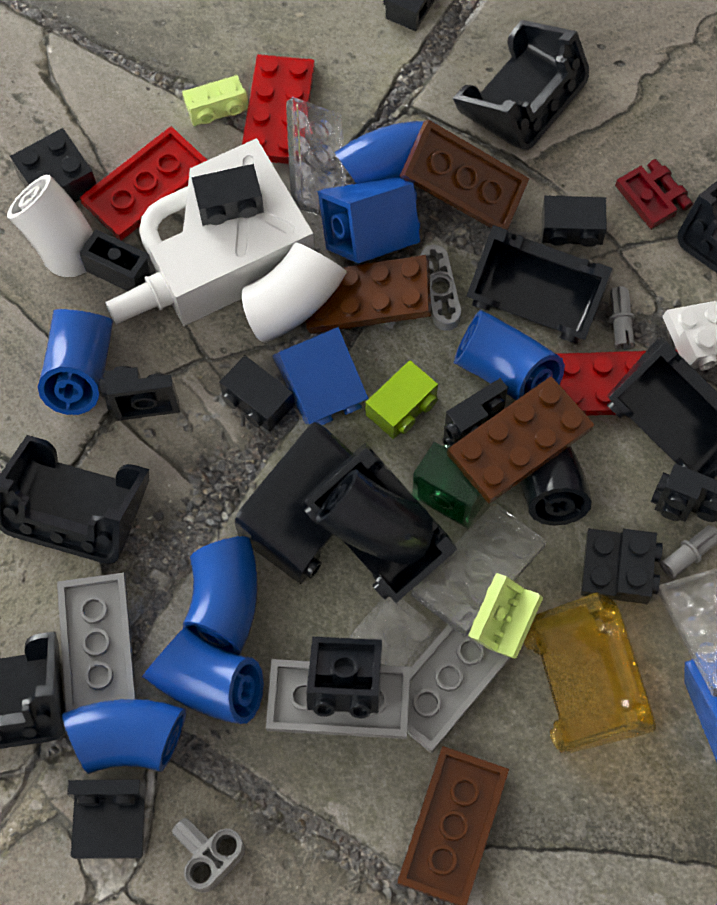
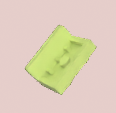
(505, 616)

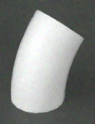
(52, 225)
(290, 292)

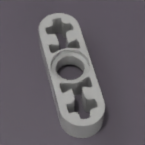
(451, 297)

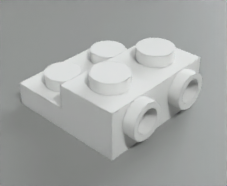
(694, 333)

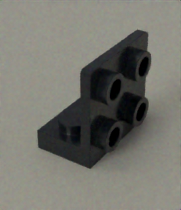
(107, 818)

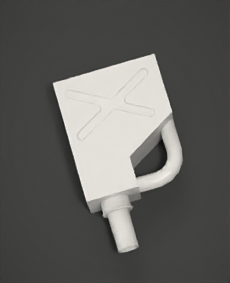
(213, 263)

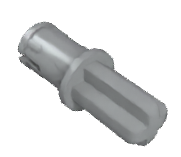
(622, 318)
(690, 552)

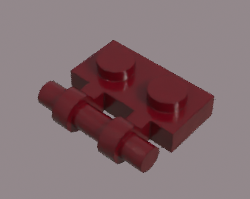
(647, 197)

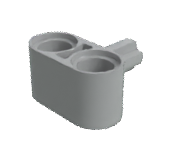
(206, 853)

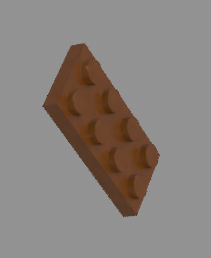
(464, 176)
(377, 295)
(520, 439)
(453, 827)

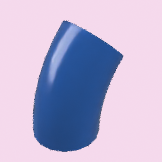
(379, 152)
(500, 351)
(74, 361)
(223, 593)
(208, 678)
(124, 733)

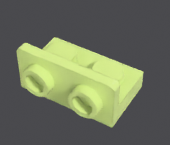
(215, 100)

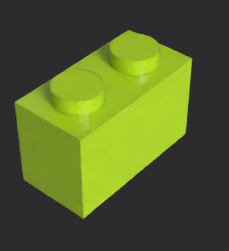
(402, 400)

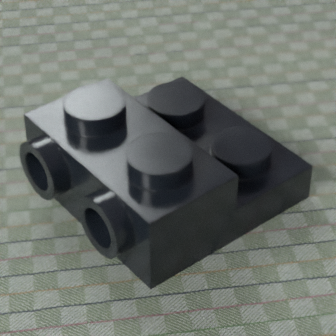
(136, 396)
(474, 411)
(684, 493)
(621, 565)
(344, 676)

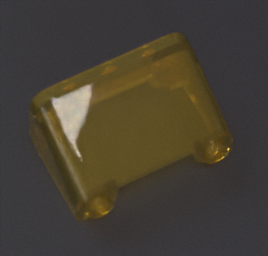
(590, 674)

